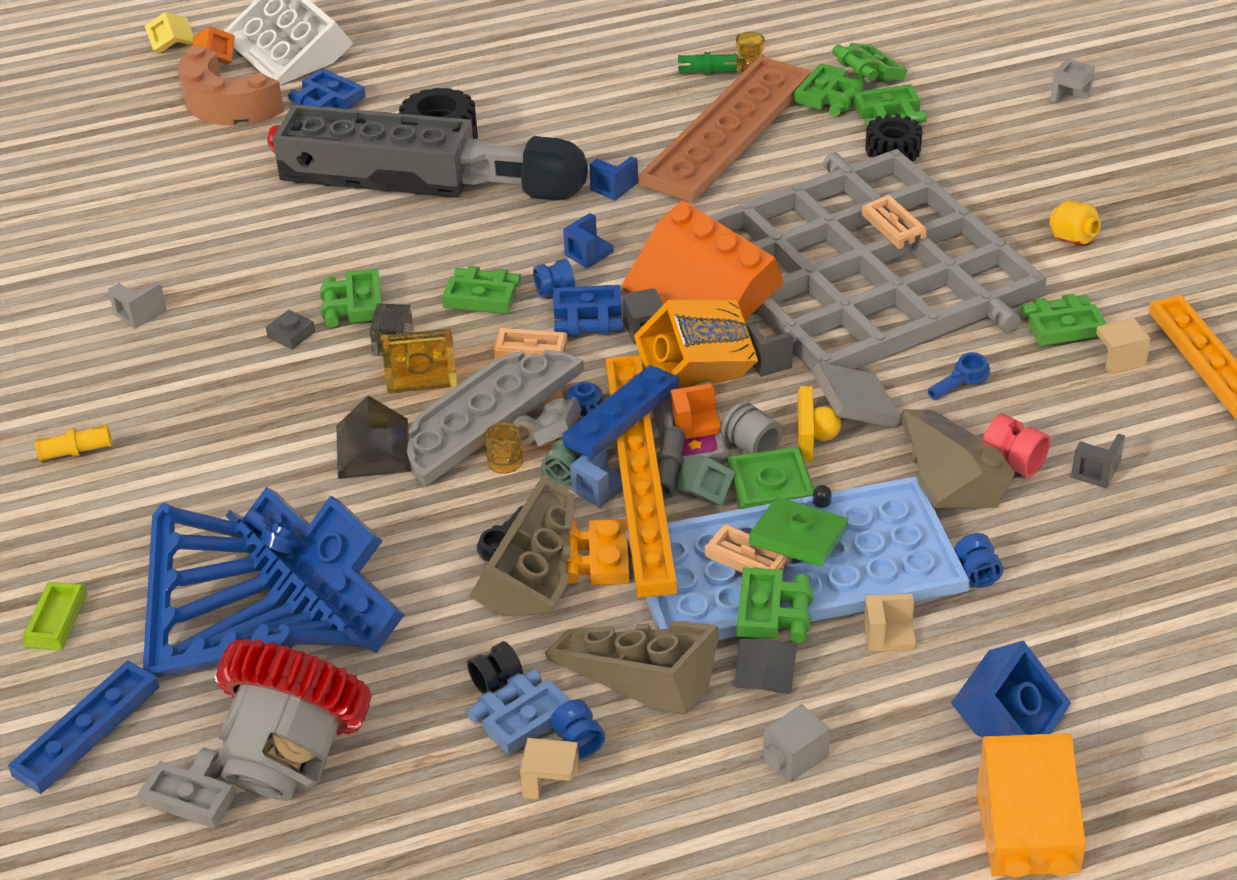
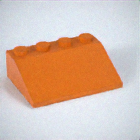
(703, 260)

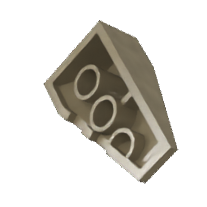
(954, 463)
(531, 560)
(654, 667)

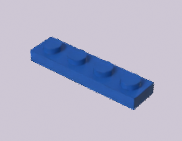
(620, 411)
(83, 727)

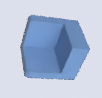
(594, 479)

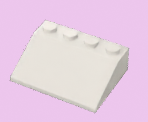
(287, 38)

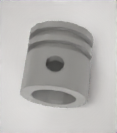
(751, 429)

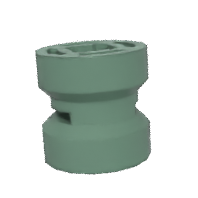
(558, 462)

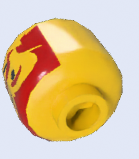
(1075, 222)

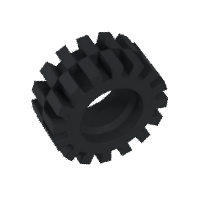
(893, 134)

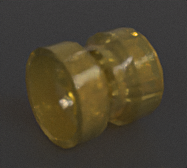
(750, 48)
(503, 447)

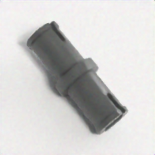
(670, 459)

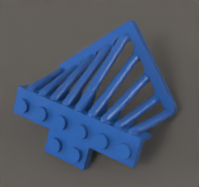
(314, 592)

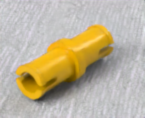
(73, 442)

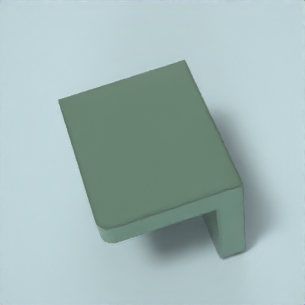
(704, 479)

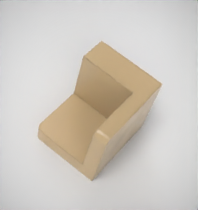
(1126, 345)
(889, 622)
(547, 760)

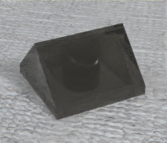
(372, 441)

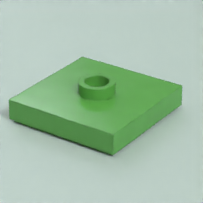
(770, 474)
(798, 531)

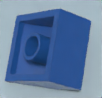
(1011, 695)

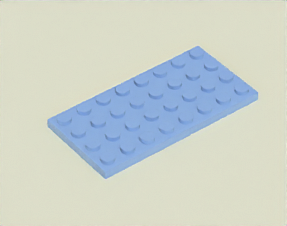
(888, 548)

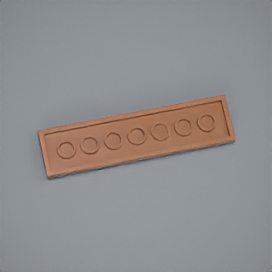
(724, 130)

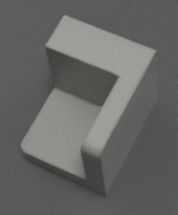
(1072, 78)
(138, 307)

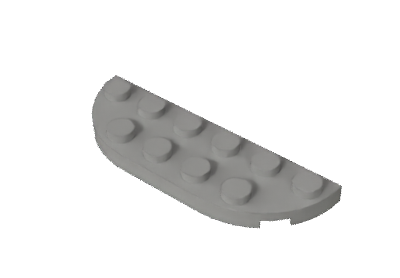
(493, 395)

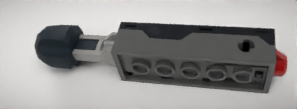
(416, 154)

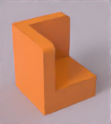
(216, 41)
(695, 410)

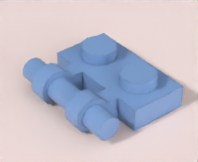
(522, 718)

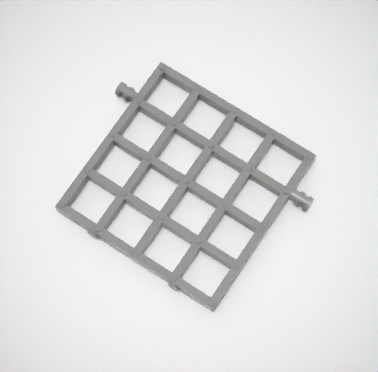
(869, 261)

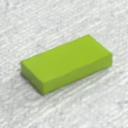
(54, 616)

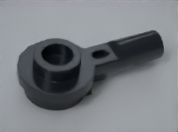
(492, 537)

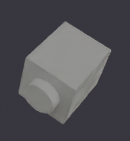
(796, 742)

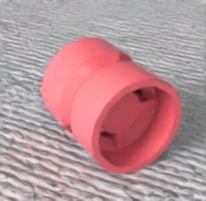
(1021, 447)

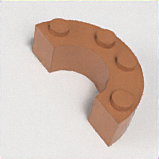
(225, 99)

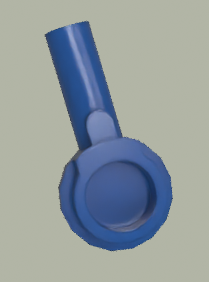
(970, 369)
(587, 395)
(276, 535)

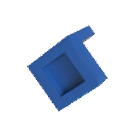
(613, 180)
(583, 243)

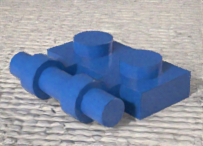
(331, 90)
(587, 302)

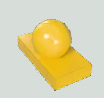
(815, 424)

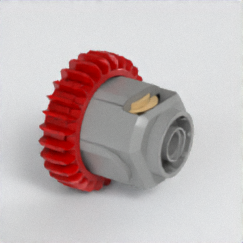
(283, 716)

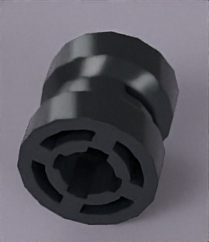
(494, 668)

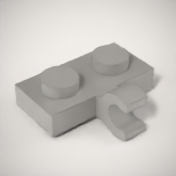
(553, 422)
(191, 792)

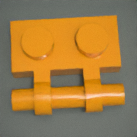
(608, 552)

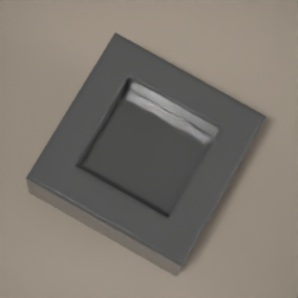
(290, 329)

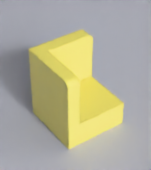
(168, 30)

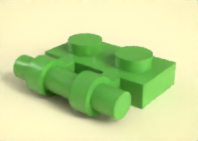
(869, 62)
(824, 86)
(890, 101)
(481, 290)
(362, 294)
(1062, 319)
(760, 605)

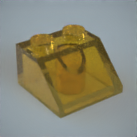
(419, 361)

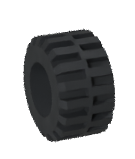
(441, 103)

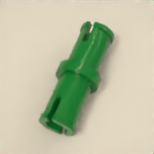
(707, 63)

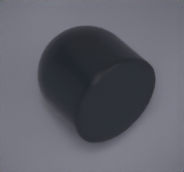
(822, 496)

